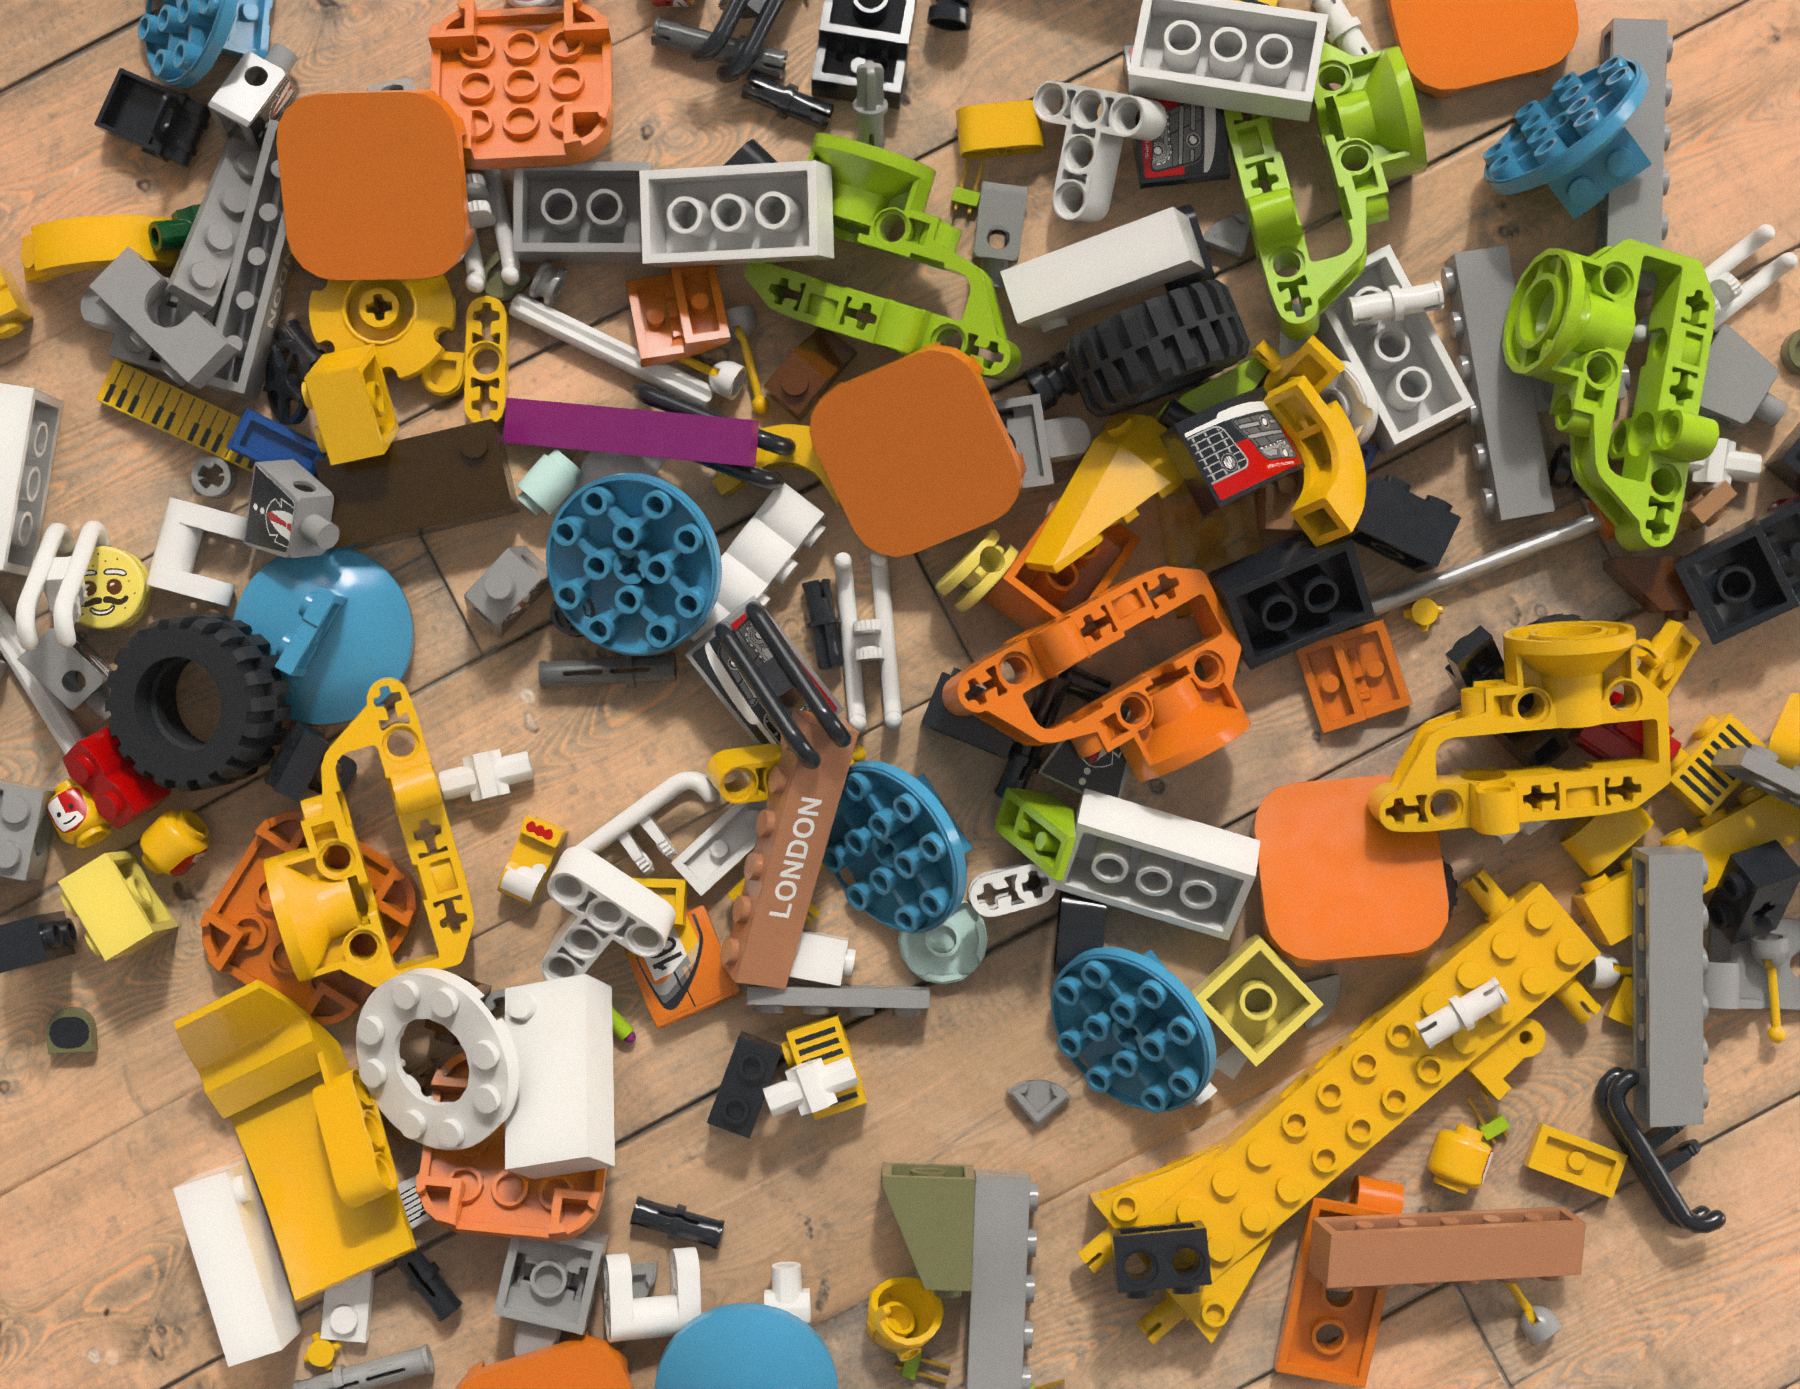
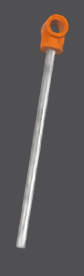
(1494, 560)

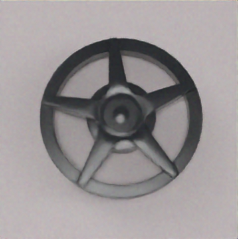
(285, 381)

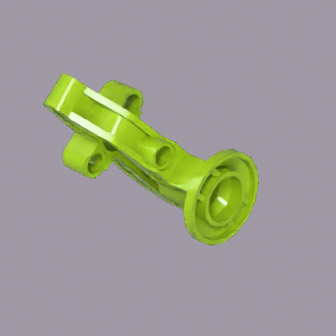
(1366, 122)
(869, 196)
(1569, 321)

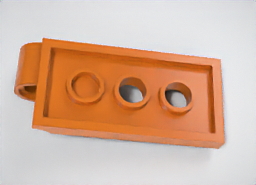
(1357, 1315)

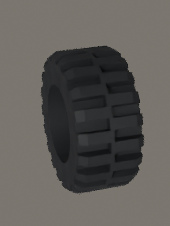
(1157, 348)
(147, 712)

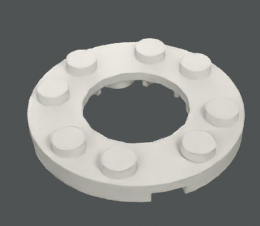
(487, 1045)

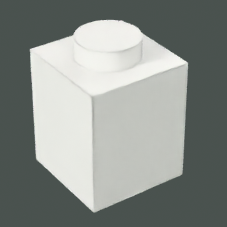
(822, 958)

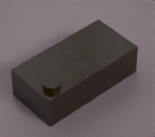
(421, 486)

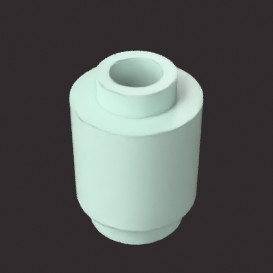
(548, 483)

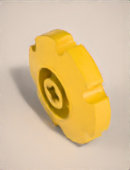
(406, 337)

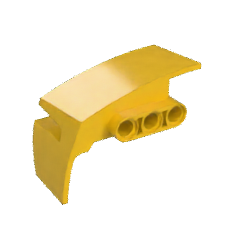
(305, 1133)

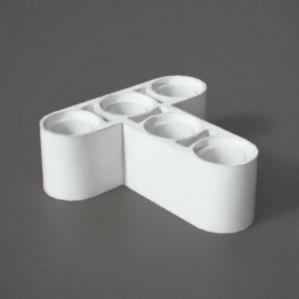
(1089, 132)
(603, 909)

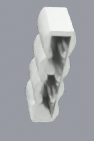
(765, 551)

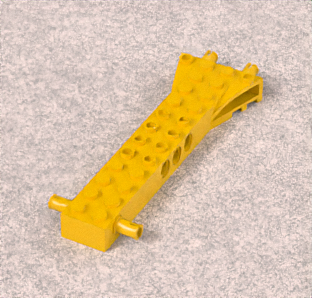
(1346, 1101)

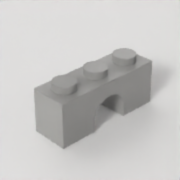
(133, 291)

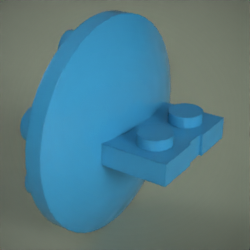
(193, 33)
(1574, 138)
(640, 559)
(335, 628)
(898, 848)
(1133, 1029)
(746, 1350)

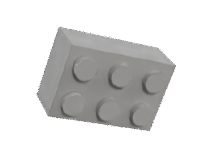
(578, 213)

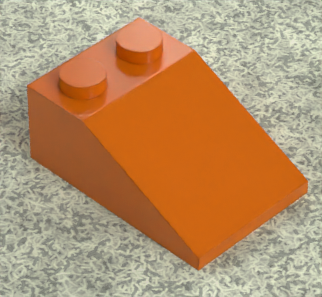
(1040, 596)

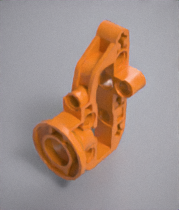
(1171, 709)

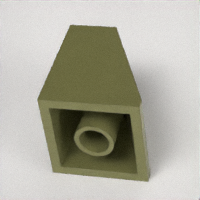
(936, 1221)

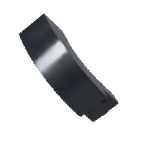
(1478, 659)

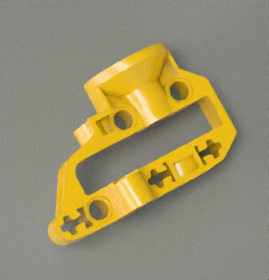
(1571, 677)
(328, 906)

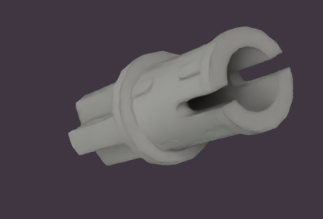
(870, 103)

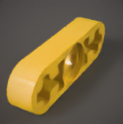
(498, 328)

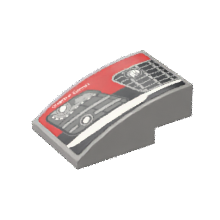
(729, 685)

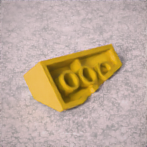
(1113, 478)

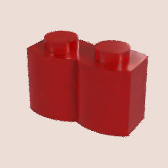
(114, 785)

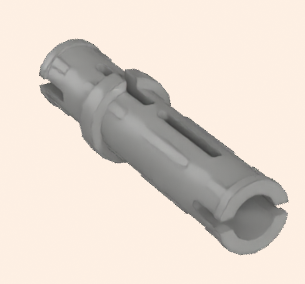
(375, 1372)

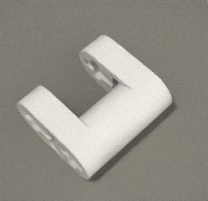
(179, 547)
(1003, 903)
(653, 1316)

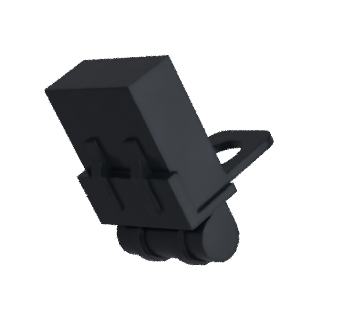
(153, 118)
(298, 760)

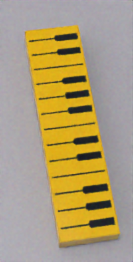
(171, 411)

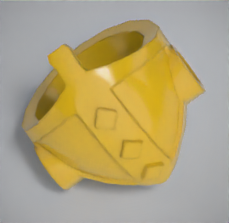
(903, 1316)

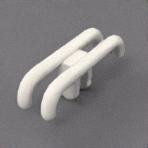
(489, 208)
(1726, 289)
(61, 580)
(868, 640)
(641, 814)

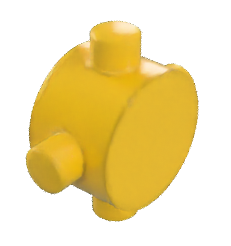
(1423, 613)
(322, 1351)

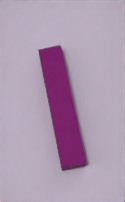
(631, 431)

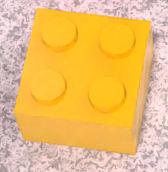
(350, 404)

